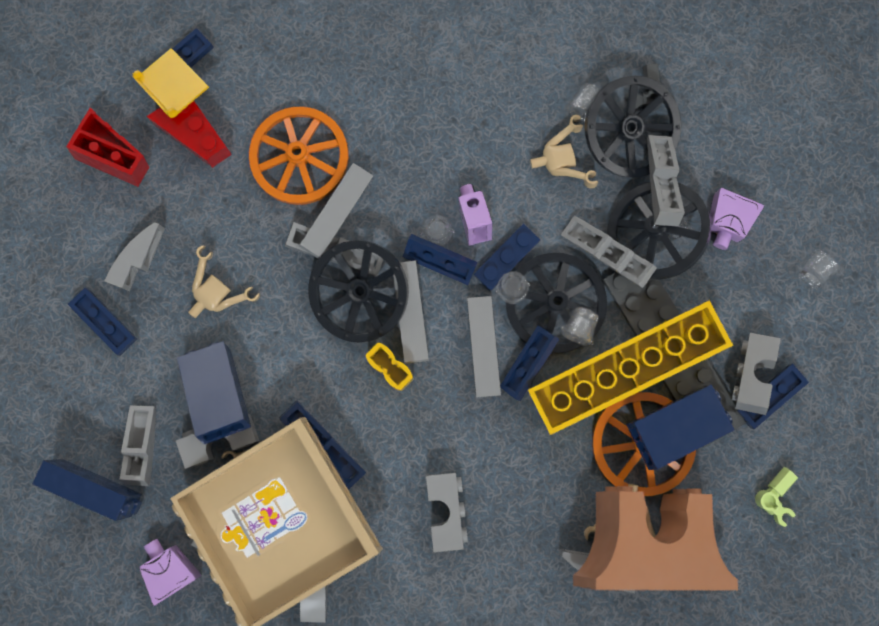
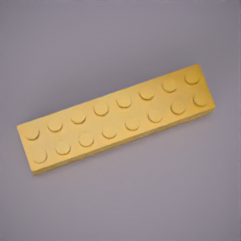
(630, 367)

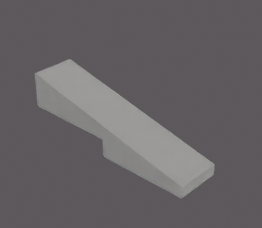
(664, 168)
(336, 211)
(353, 256)
(412, 322)
(483, 346)

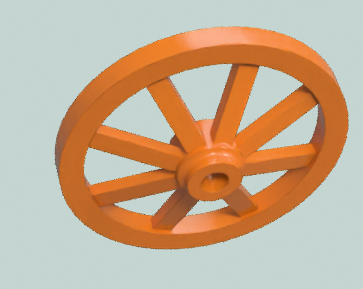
(301, 159)
(598, 451)

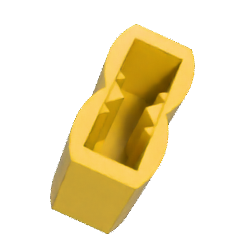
(394, 371)

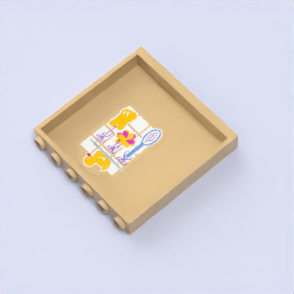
(275, 524)

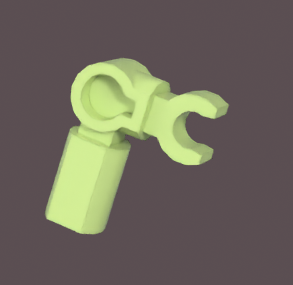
(778, 487)

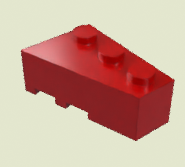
(193, 132)
(106, 150)

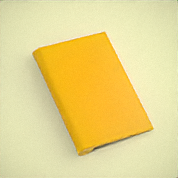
(171, 83)

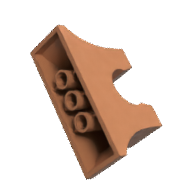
(675, 559)

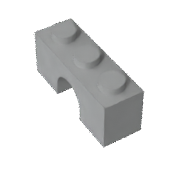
(752, 394)
(196, 453)
(449, 534)

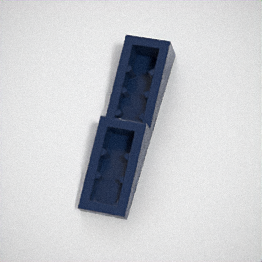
(340, 458)

